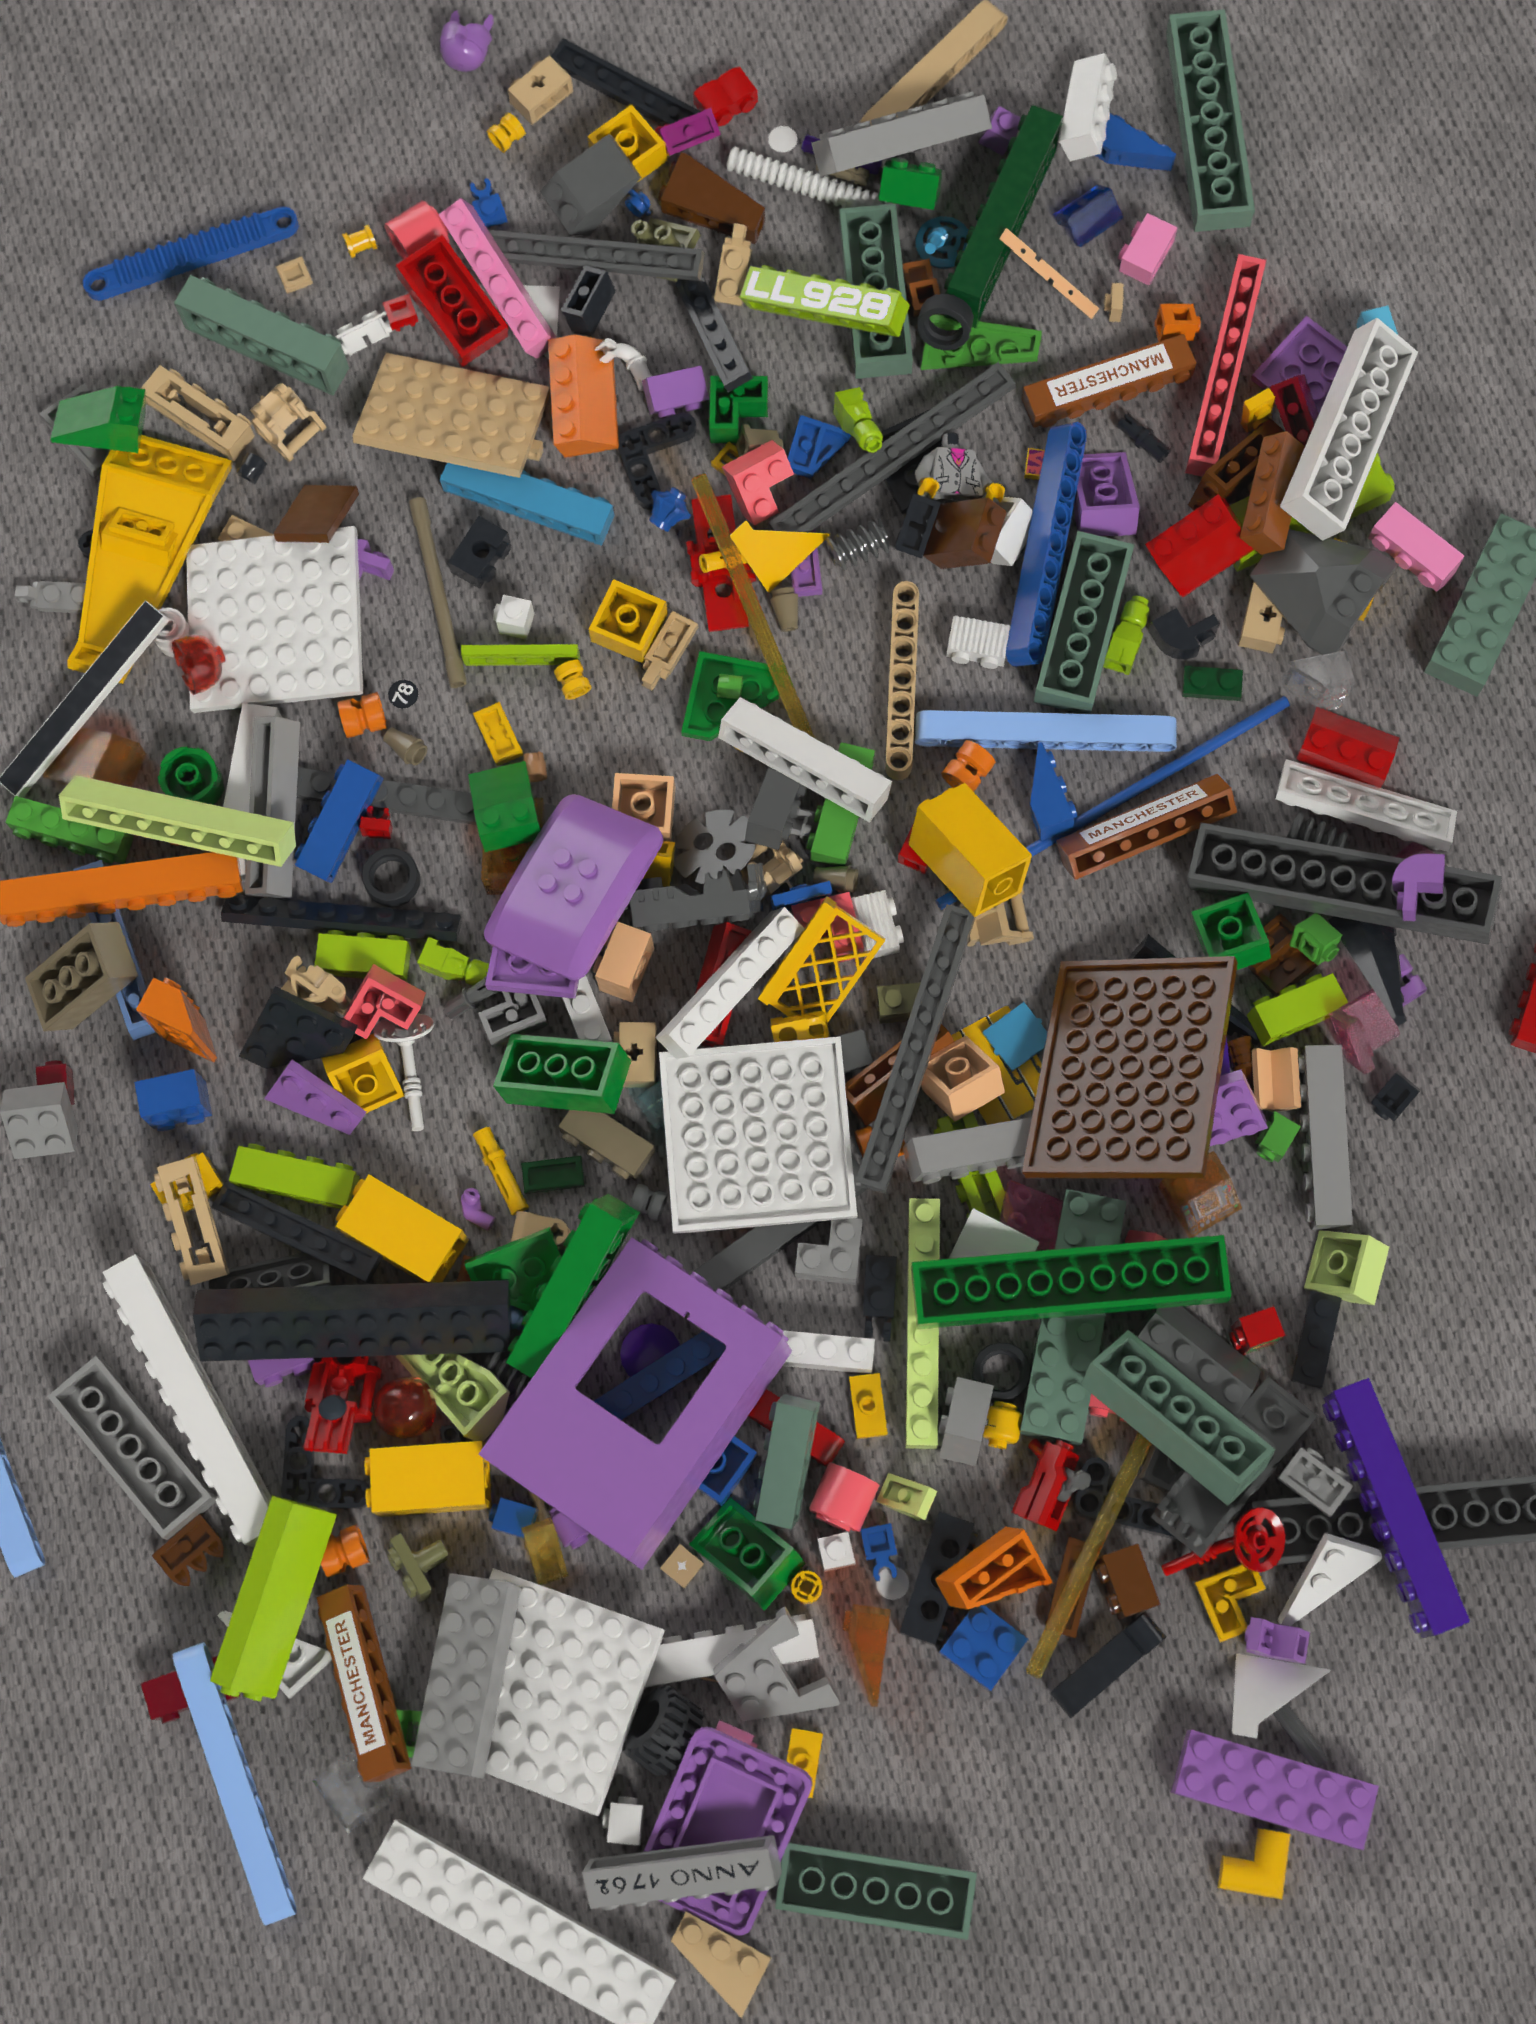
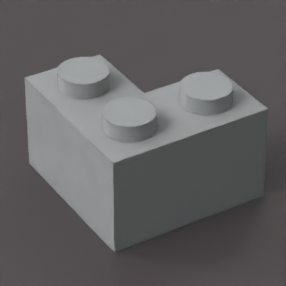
(517, 1015)
(834, 1262)
(963, 1428)

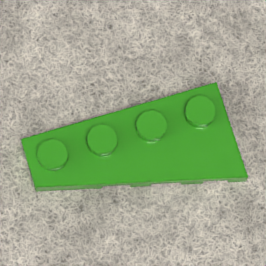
(985, 346)

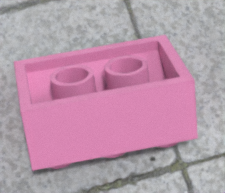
(1416, 547)

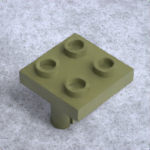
(665, 234)
(415, 1564)

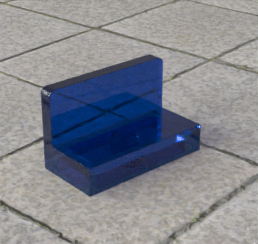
(1090, 214)

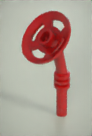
(1247, 1538)

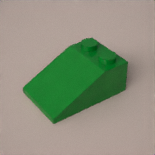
(102, 419)
(504, 806)
(748, 1553)

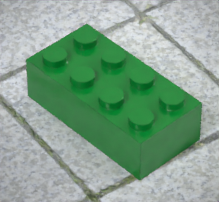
(562, 1073)

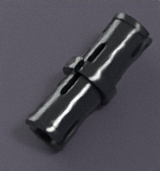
(1144, 437)

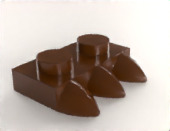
(188, 1550)

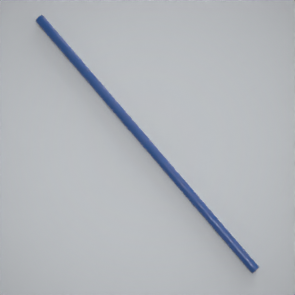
(1151, 780)

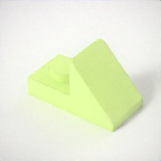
(906, 1496)

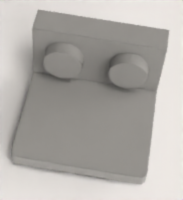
(1316, 1481)

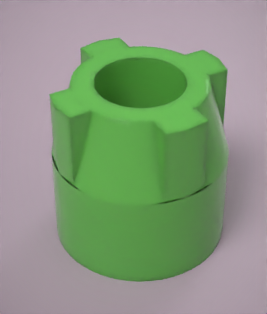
(729, 686)

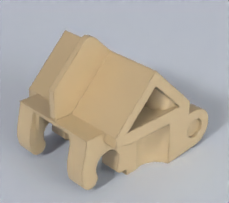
(279, 411)
(778, 870)
(993, 926)
(316, 986)

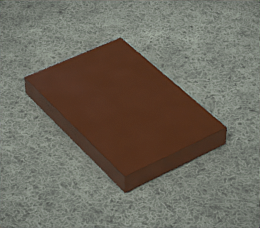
(316, 513)

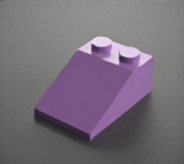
(1106, 496)

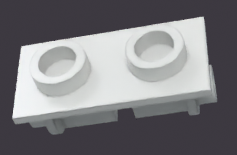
(372, 326)

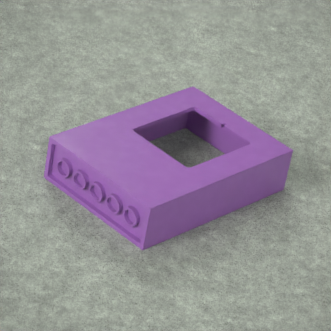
(598, 1465)

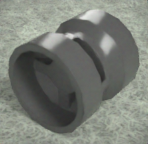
(642, 1198)

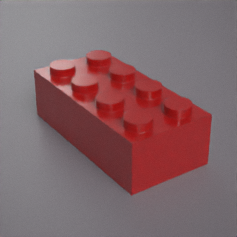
(452, 300)

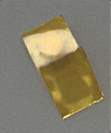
(544, 1551)

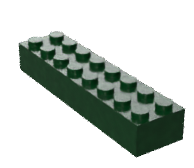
(1006, 207)

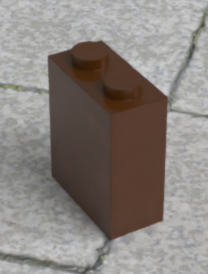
(965, 533)

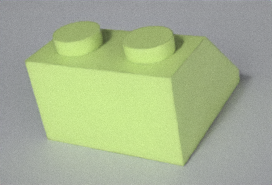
(1347, 1266)

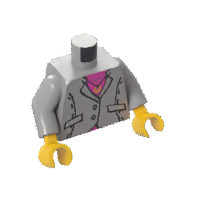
(954, 474)

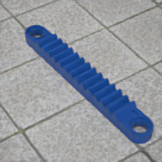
(190, 253)

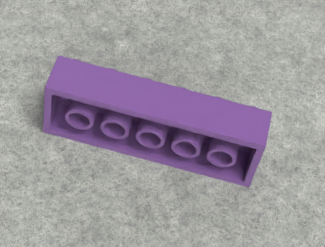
(1275, 1789)

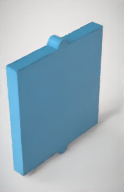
(1017, 1036)

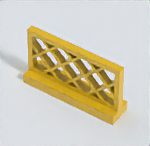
(801, 950)

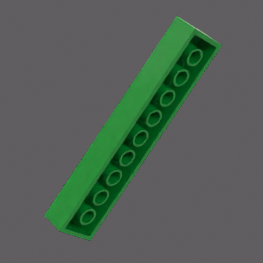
(1070, 1282)

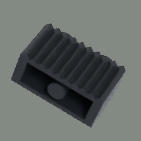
(588, 300)

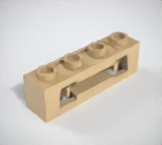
(229, 440)
(182, 1236)

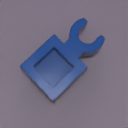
(488, 206)
(879, 1546)

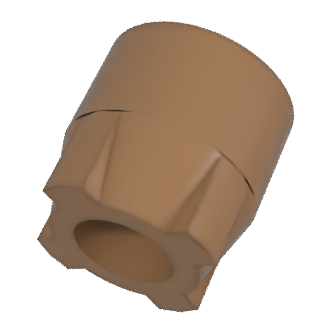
(536, 766)

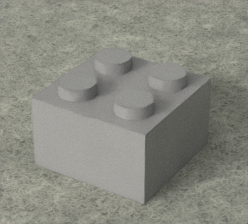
(39, 1120)

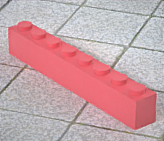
(1226, 364)

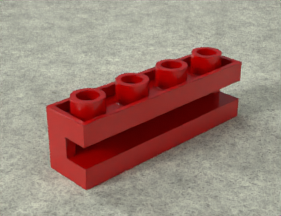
(723, 942)

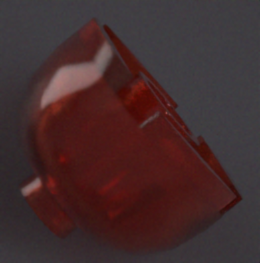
(199, 662)
(404, 1407)

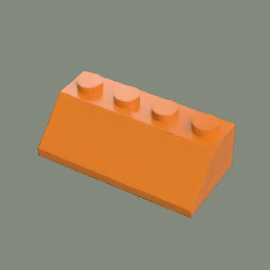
(582, 396)
(176, 1018)

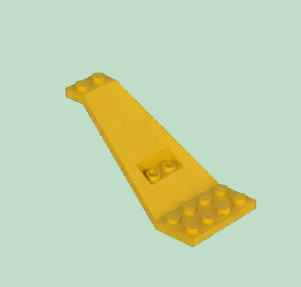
(141, 535)

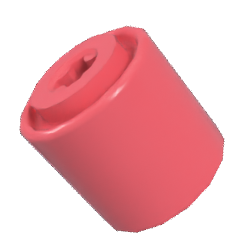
(415, 229)
(843, 1498)

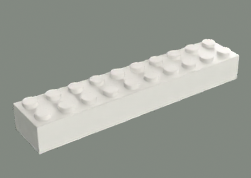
(190, 1395)
(518, 1927)

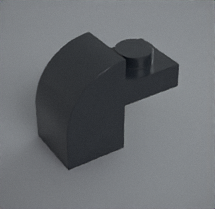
(1178, 639)

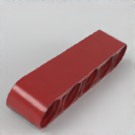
(825, 1443)

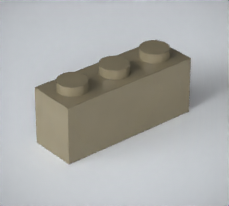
(607, 1141)

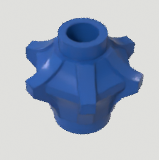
(669, 508)

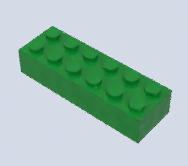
(574, 1278)

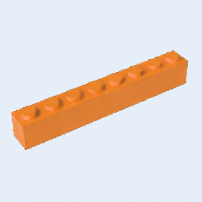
(119, 887)

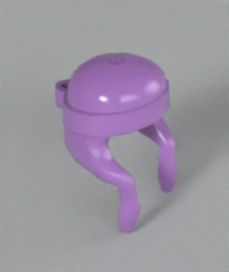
(466, 45)

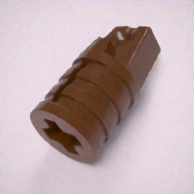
(1241, 1057)

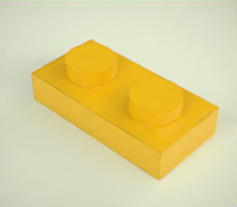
(1257, 410)

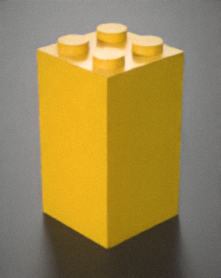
(969, 849)
(401, 1231)
(428, 1479)

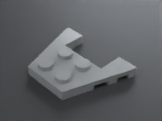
(758, 1681)

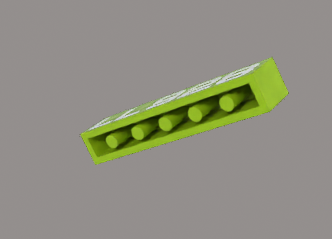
(825, 300)

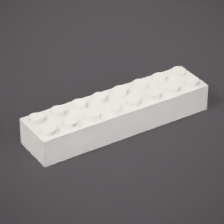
(1349, 429)

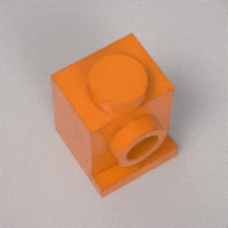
(1176, 320)

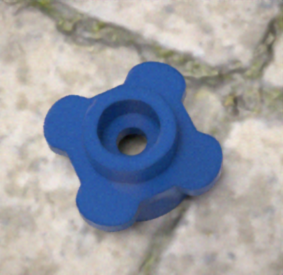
(638, 203)

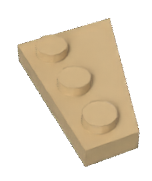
(722, 1960)

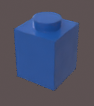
(511, 1517)

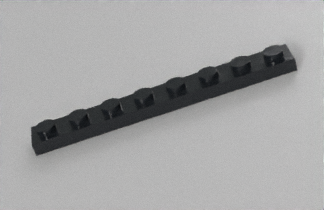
(340, 917)

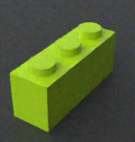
(355, 955)
(1296, 1008)

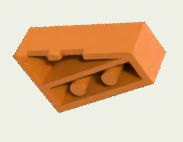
(994, 1570)

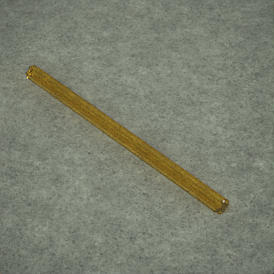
(751, 604)
(1088, 1557)

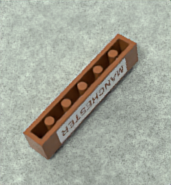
(1108, 381)
(1146, 826)
(363, 1683)

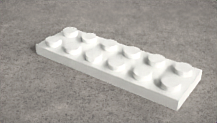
(1366, 805)

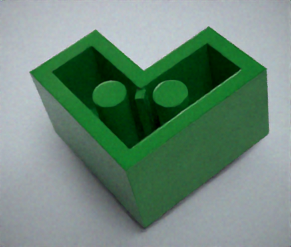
(728, 407)

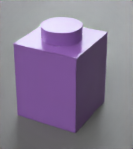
(1003, 128)

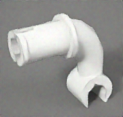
(634, 360)

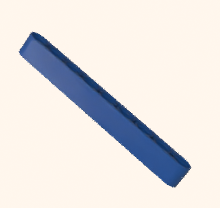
(1046, 545)

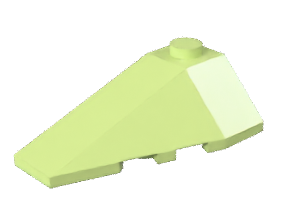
(462, 1390)

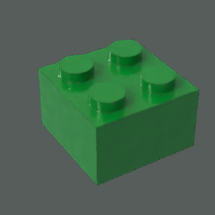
(1232, 930)

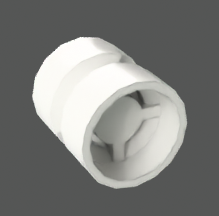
(172, 630)

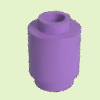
(568, 1531)

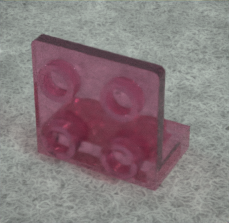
(1362, 1028)
(1032, 1214)

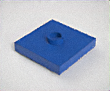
(801, 894)

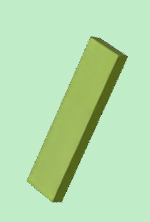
(519, 654)

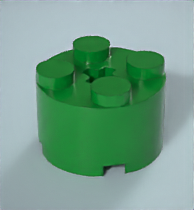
(187, 763)

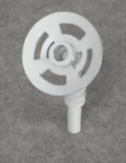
(405, 1039)

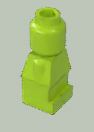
(856, 419)
(1127, 636)
(451, 964)

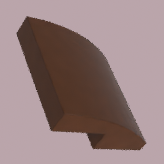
(1286, 963)

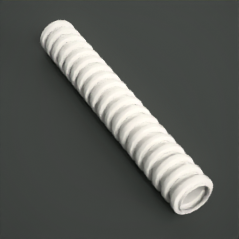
(800, 180)

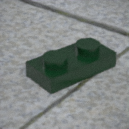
(1212, 683)

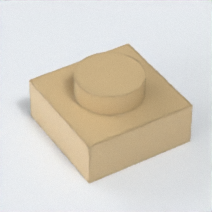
(1114, 302)

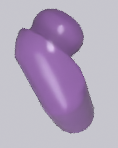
(472, 1209)

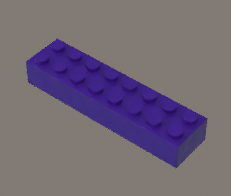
(1394, 1509)

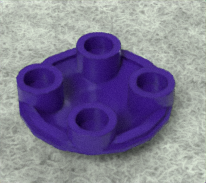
(645, 1346)

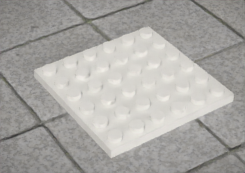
(280, 617)
(757, 1135)
(568, 1694)

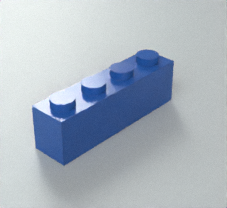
(338, 821)

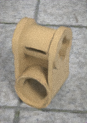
(529, 1223)

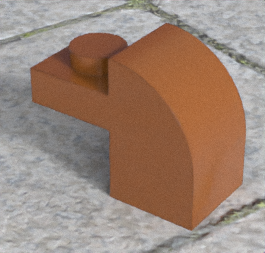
(919, 284)

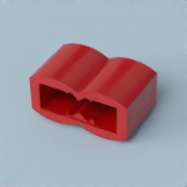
(727, 95)

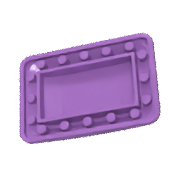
(573, 886)
(727, 1795)

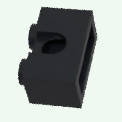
(480, 537)

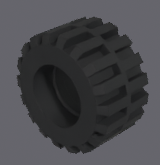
(662, 1730)

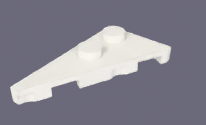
(1328, 1571)
(303, 1664)

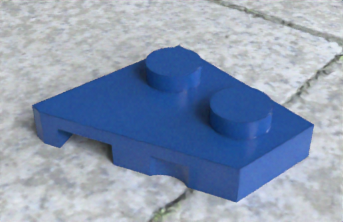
(814, 445)

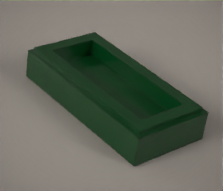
(553, 1174)

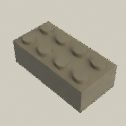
(81, 976)

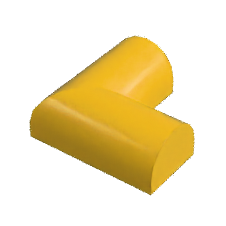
(1221, 1595)
(1265, 1874)

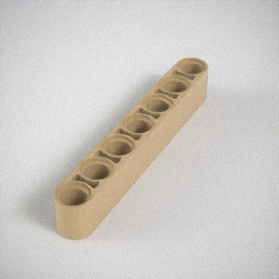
(942, 61)
(903, 667)

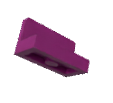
(689, 132)

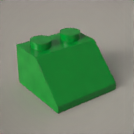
(910, 183)

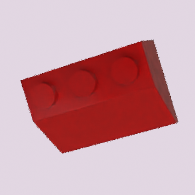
(1199, 546)
(1348, 748)

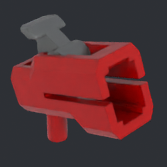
(1051, 1484)

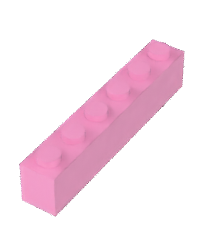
(498, 277)

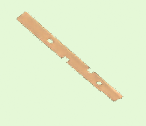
(1047, 272)

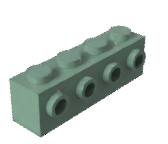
(787, 1461)

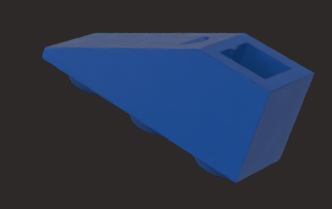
(1133, 147)
(1048, 804)

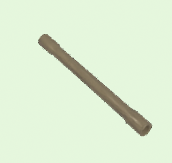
(453, 662)

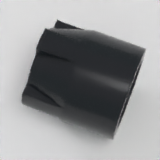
(251, 467)
(443, 1429)

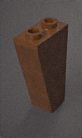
(709, 200)
(1234, 470)

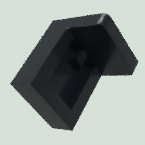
(1394, 1097)

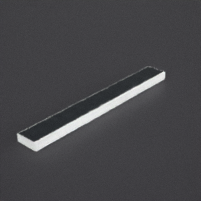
(83, 699)

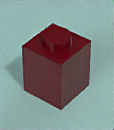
(56, 1072)

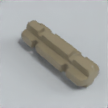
(860, 175)

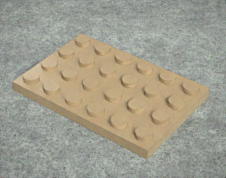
(452, 415)

